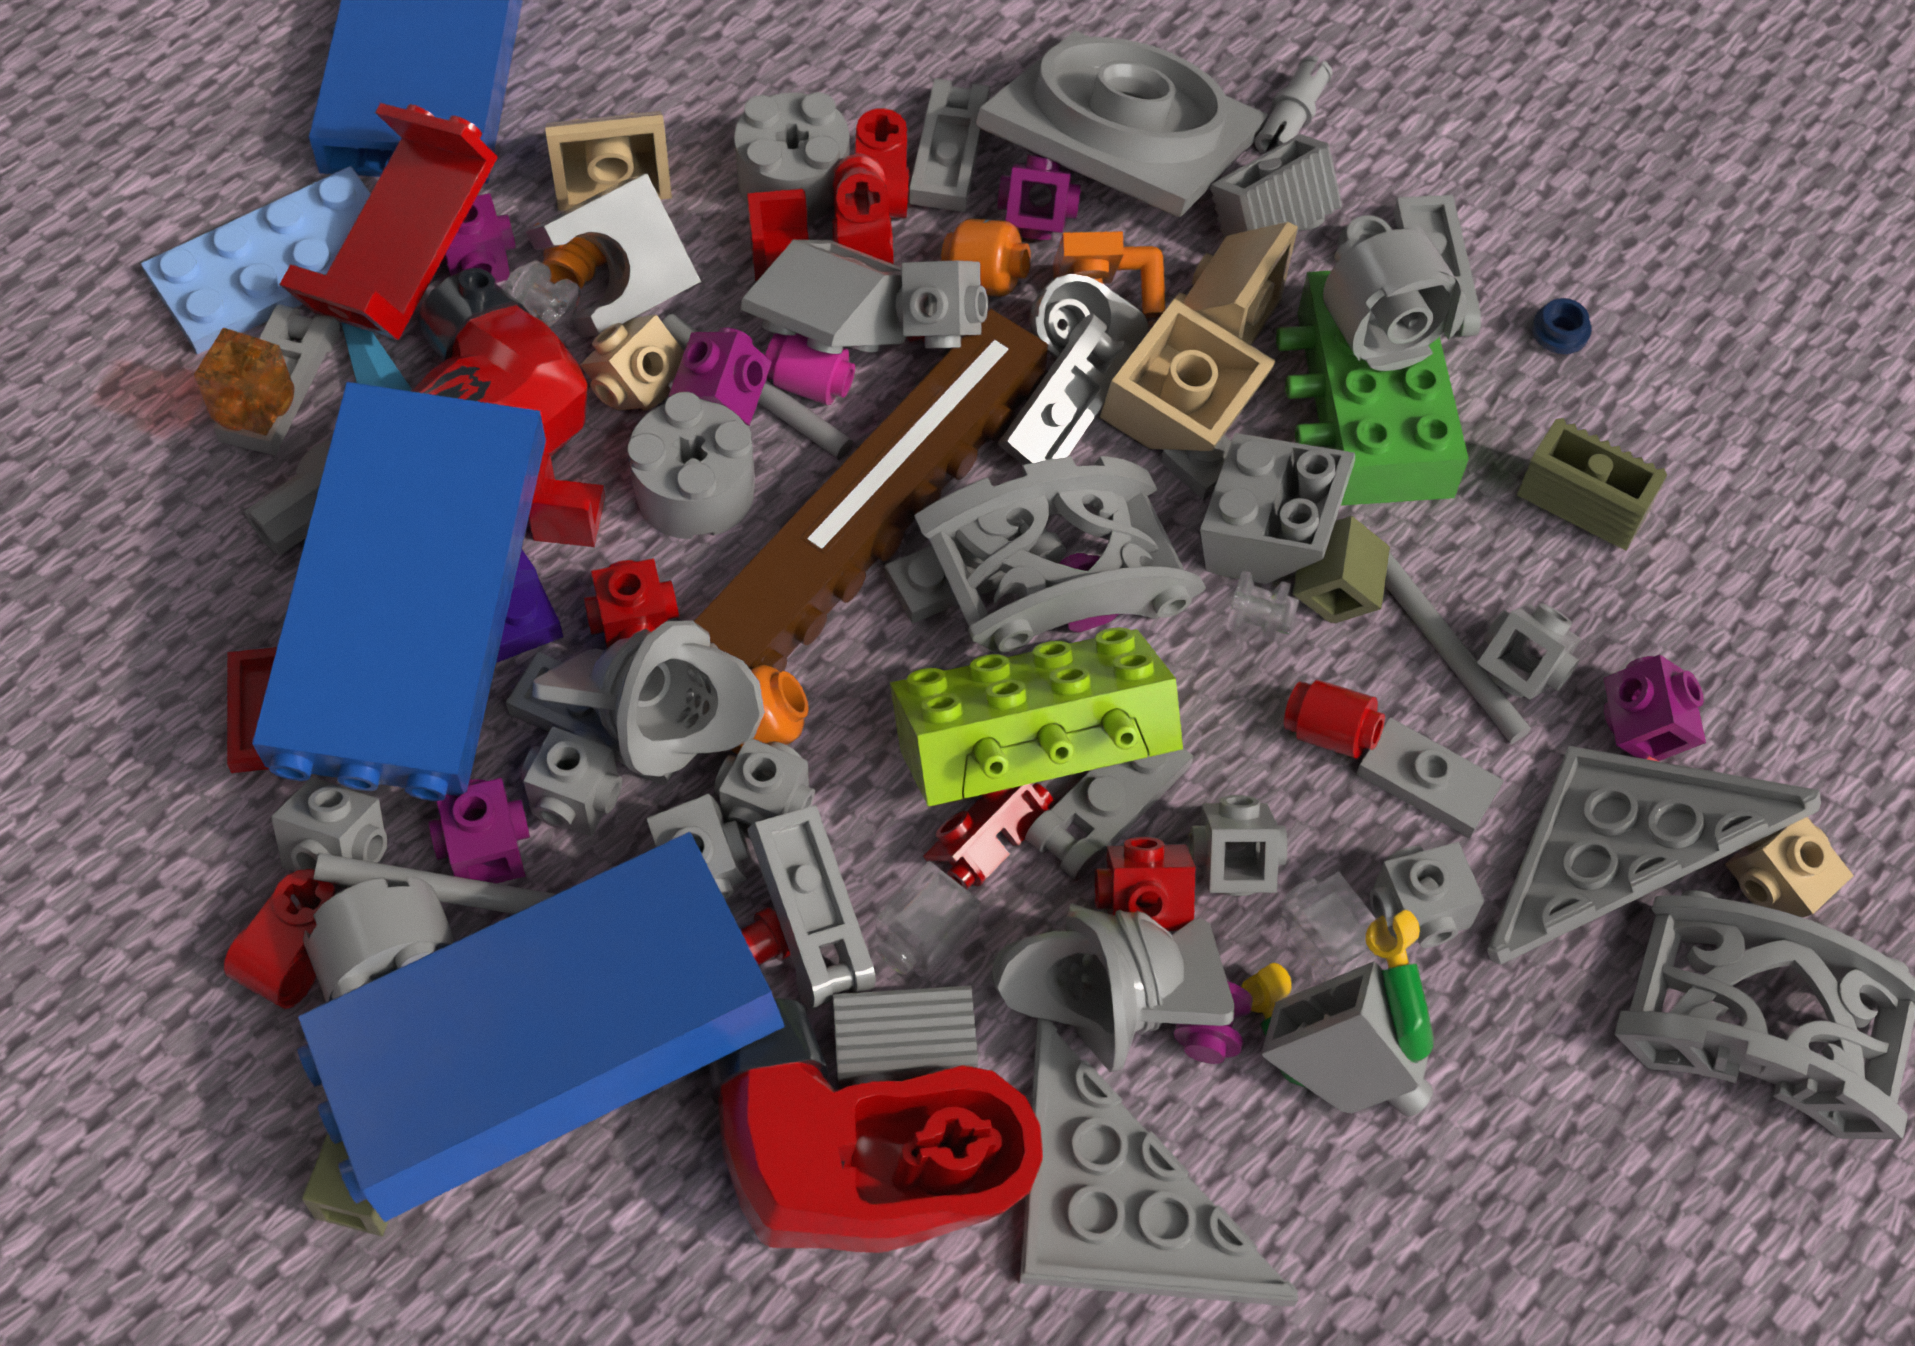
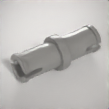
(1295, 104)

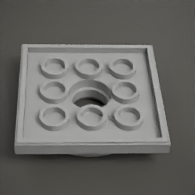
(1125, 119)

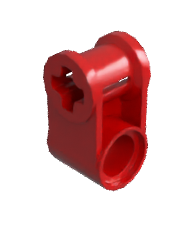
(884, 137)
(863, 219)
(271, 950)

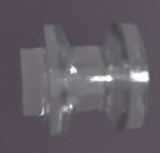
(549, 301)
(1262, 608)

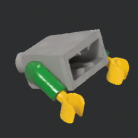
(1357, 1034)

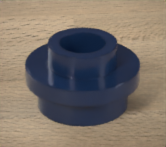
(1565, 314)

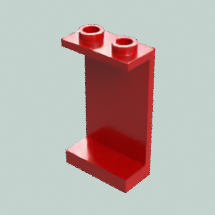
(402, 225)

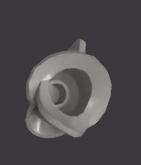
(662, 695)
(1117, 978)

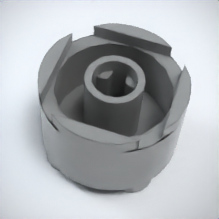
(791, 145)
(1393, 297)
(692, 467)
(374, 932)

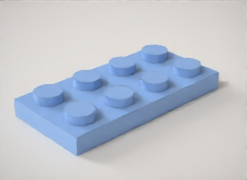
(236, 269)

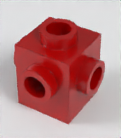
(629, 600)
(1149, 880)

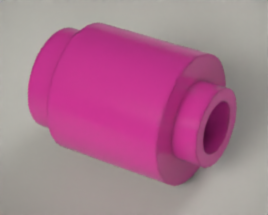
(807, 370)

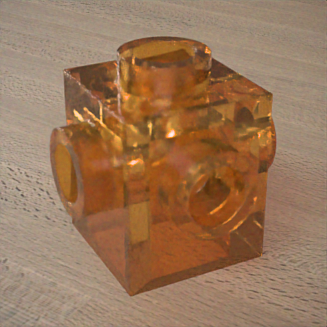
(245, 382)

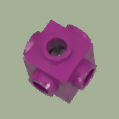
(1032, 219)
(482, 241)
(723, 370)
(1654, 708)
(481, 832)

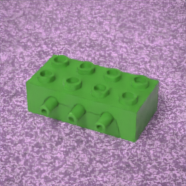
(1393, 420)

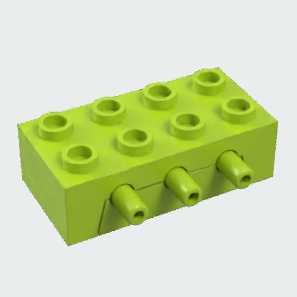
(1036, 715)

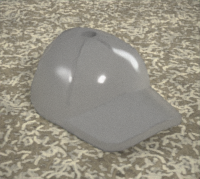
(1070, 301)

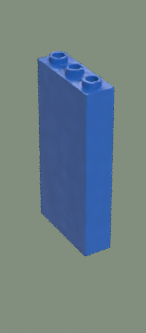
(406, 52)
(401, 593)
(534, 1027)

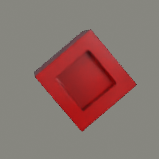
(774, 223)
(565, 509)

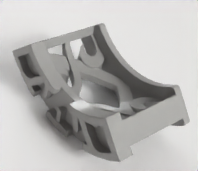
(1105, 500)
(1841, 971)

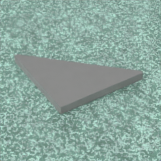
(1626, 830)
(1120, 1206)

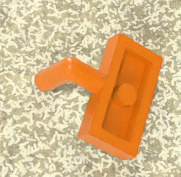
(1102, 254)

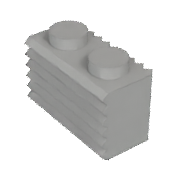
(1284, 185)
(903, 1033)

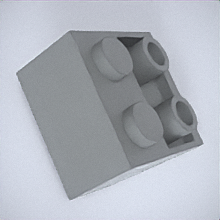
(829, 297)
(1273, 507)

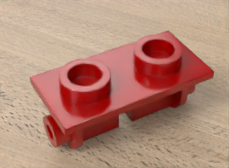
(970, 836)

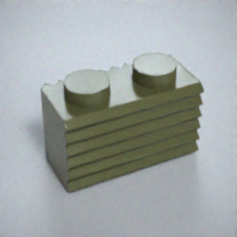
(1591, 483)

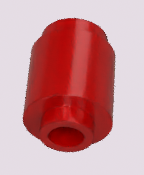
(1334, 718)

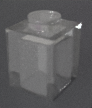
(926, 923)
(1326, 927)

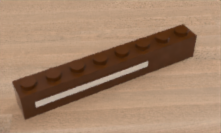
(874, 496)

